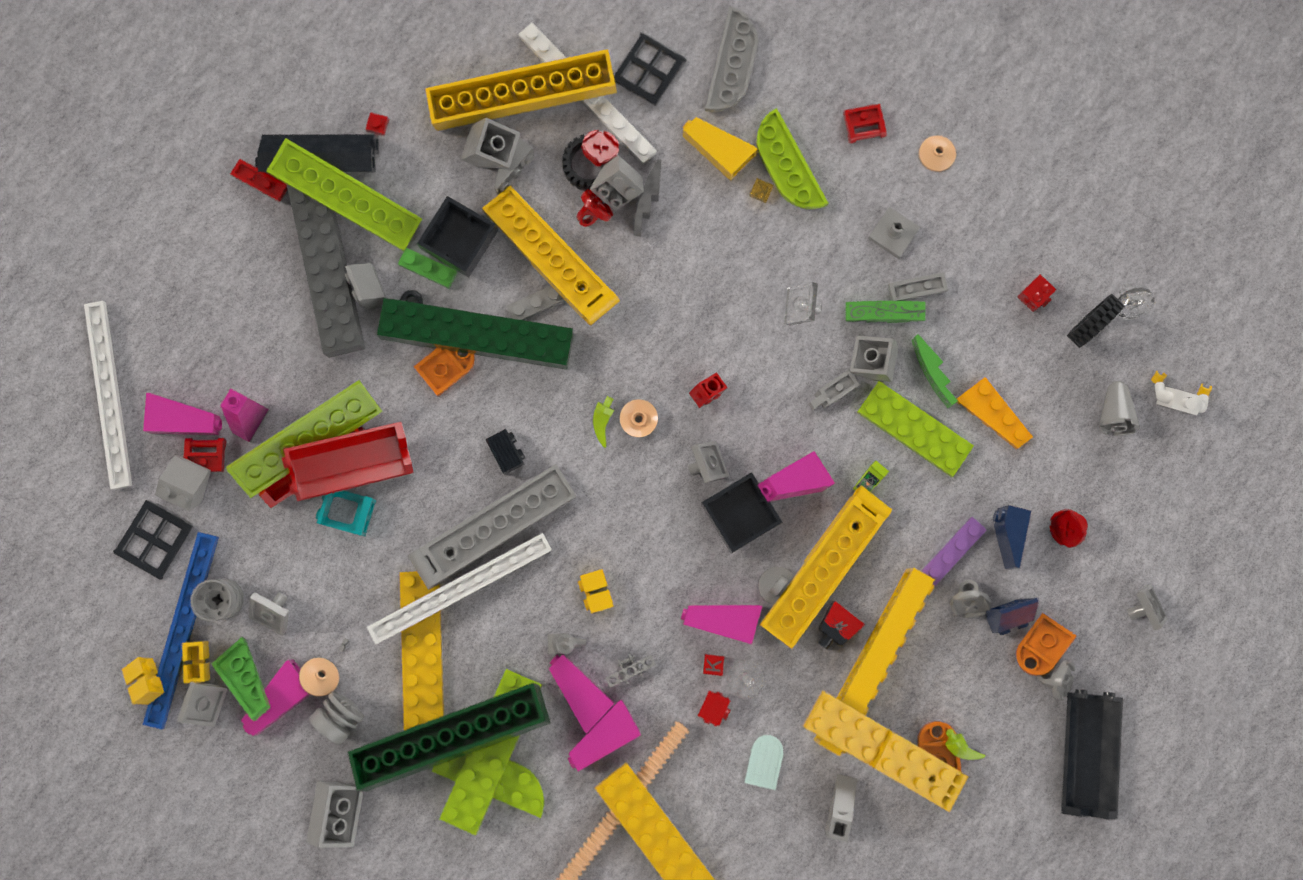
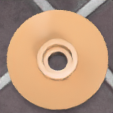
(934, 160)
(638, 408)
(313, 683)

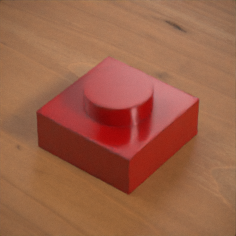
(377, 124)

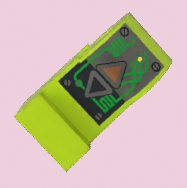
(872, 476)

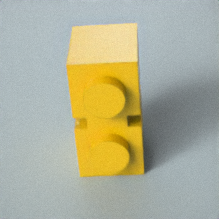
(591, 582)
(199, 670)
(148, 684)

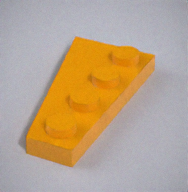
(994, 412)

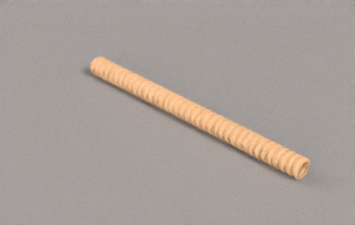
(610, 821)

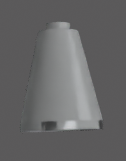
(1118, 411)

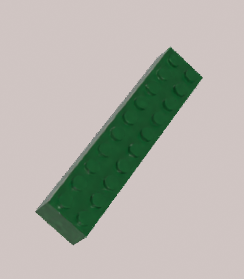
(475, 333)
(448, 737)

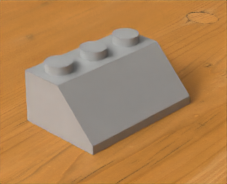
(334, 815)

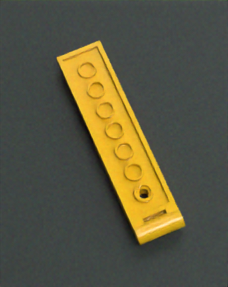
(551, 256)
(826, 566)
(885, 751)

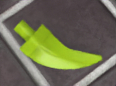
(600, 419)
(958, 747)

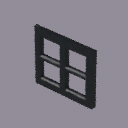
(649, 69)
(153, 539)

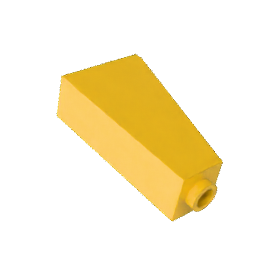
(719, 147)

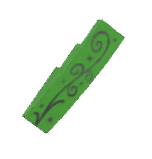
(886, 311)
(929, 363)

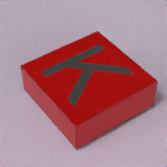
(713, 665)

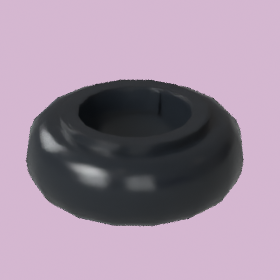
(409, 293)

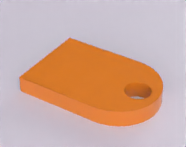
(444, 369)
(1045, 644)
(937, 745)

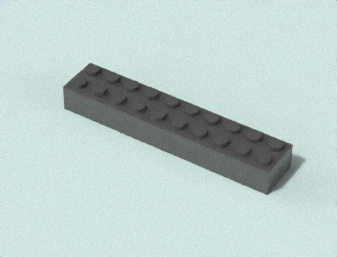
(325, 273)

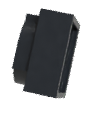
(457, 236)
(741, 513)

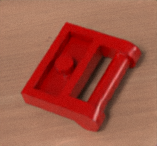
(864, 117)
(211, 460)

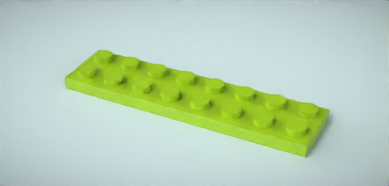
(344, 194)
(331, 419)
(481, 773)

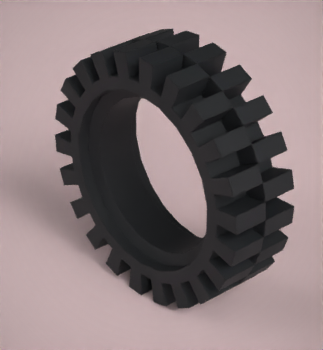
(1095, 320)

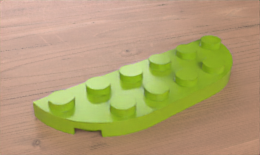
(787, 164)
(517, 786)

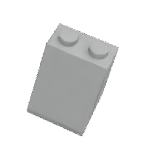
(490, 145)

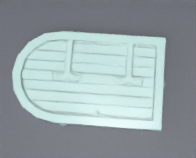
(764, 762)

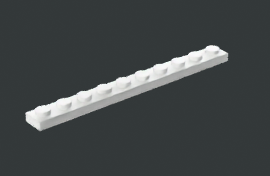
(599, 106)
(108, 395)
(458, 589)

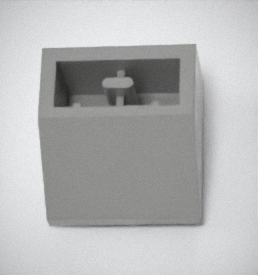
(617, 183)
(366, 285)

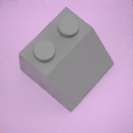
(874, 358)
(183, 483)

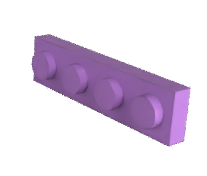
(954, 550)

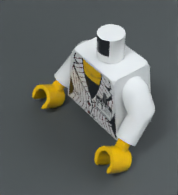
(1179, 399)

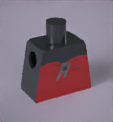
(838, 626)

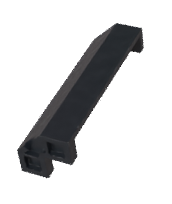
(342, 151)
(1092, 755)

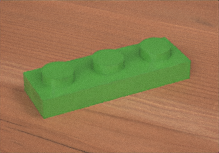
(427, 268)

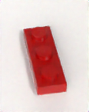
(260, 181)

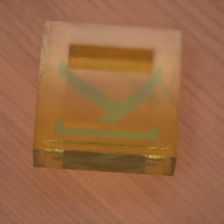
(761, 190)

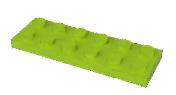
(915, 429)

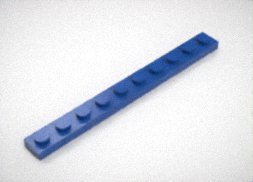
(180, 630)

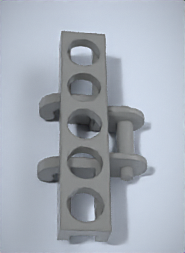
(624, 670)

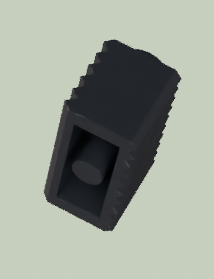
(505, 451)

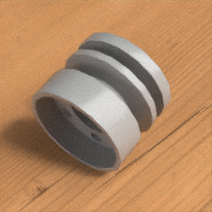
(206, 600)
(334, 721)

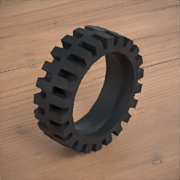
(567, 157)

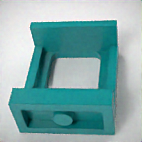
(362, 516)

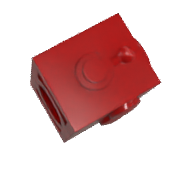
(1037, 293)
(708, 390)
(715, 708)

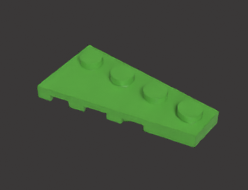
(242, 678)

